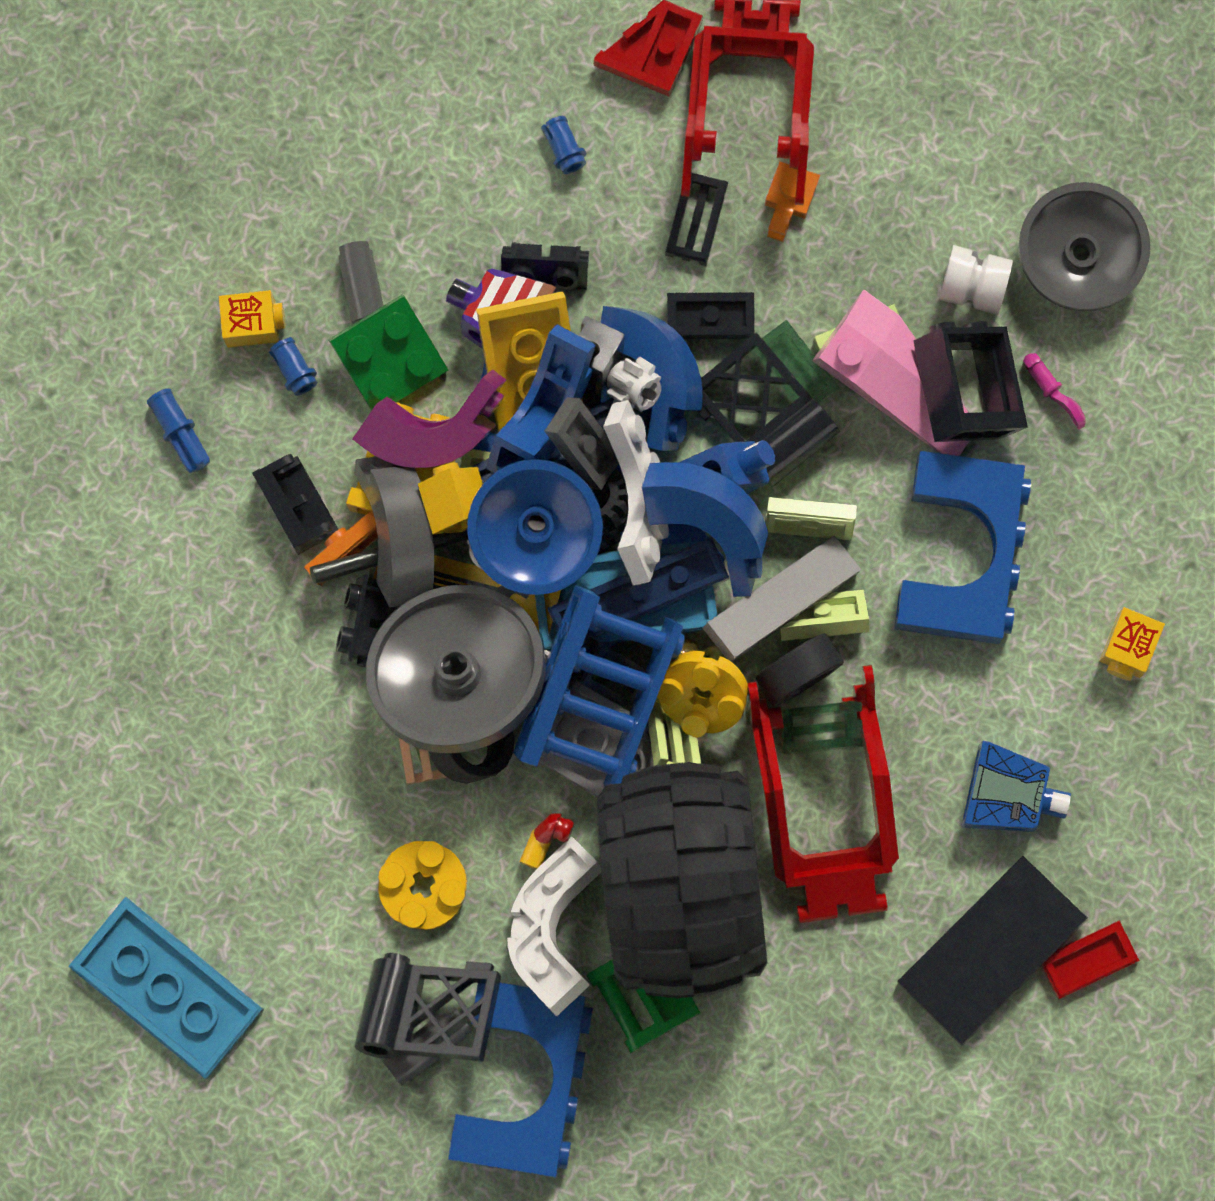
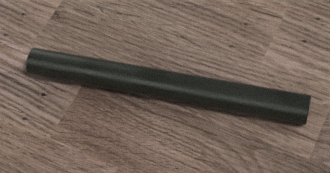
(369, 559)

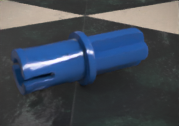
(178, 430)

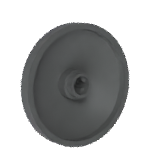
(456, 669)

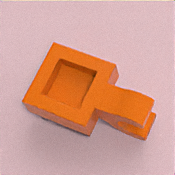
(782, 198)

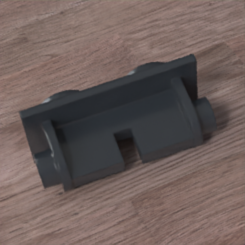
(563, 269)
(364, 604)

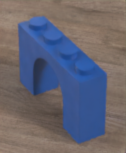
(994, 496)
(537, 1141)

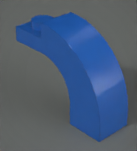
(675, 363)
(560, 375)
(714, 504)

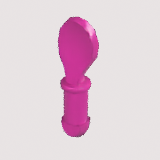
(1050, 388)

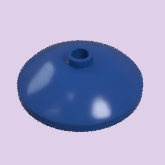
(530, 558)

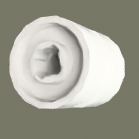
(975, 279)

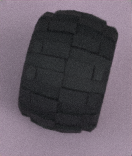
(681, 880)

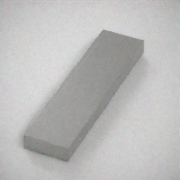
(781, 599)

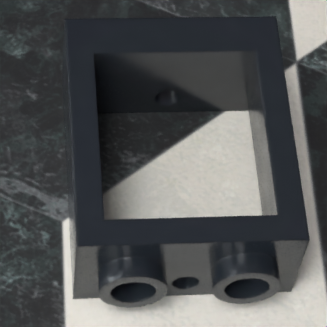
(996, 376)

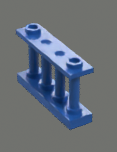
(569, 656)

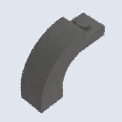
(402, 529)

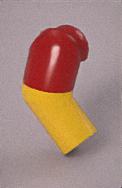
(541, 837)

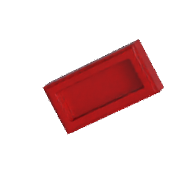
(1089, 960)

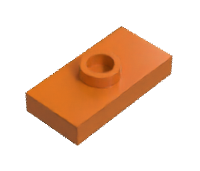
(347, 542)

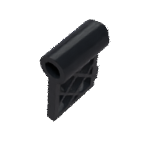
(794, 431)
(393, 1013)

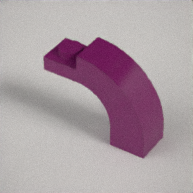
(419, 443)

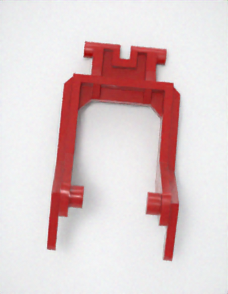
(752, 35)
(835, 875)

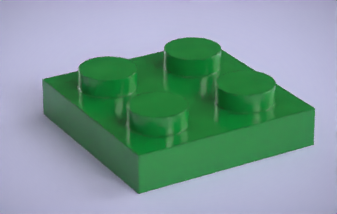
(388, 353)

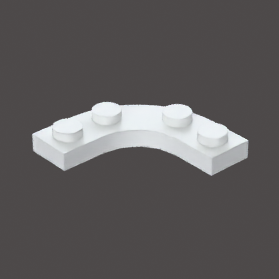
(640, 541)
(535, 921)

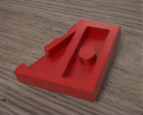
(654, 48)

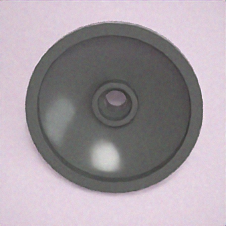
(1090, 219)

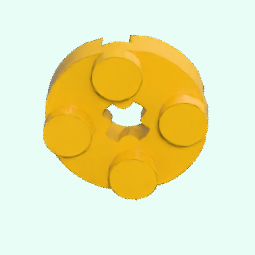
(701, 714)
(398, 876)

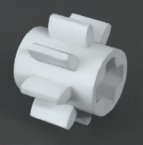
(634, 383)

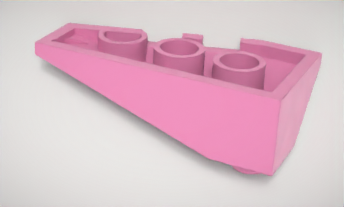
(878, 361)

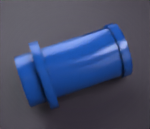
(564, 146)
(293, 367)

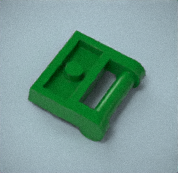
(664, 1011)

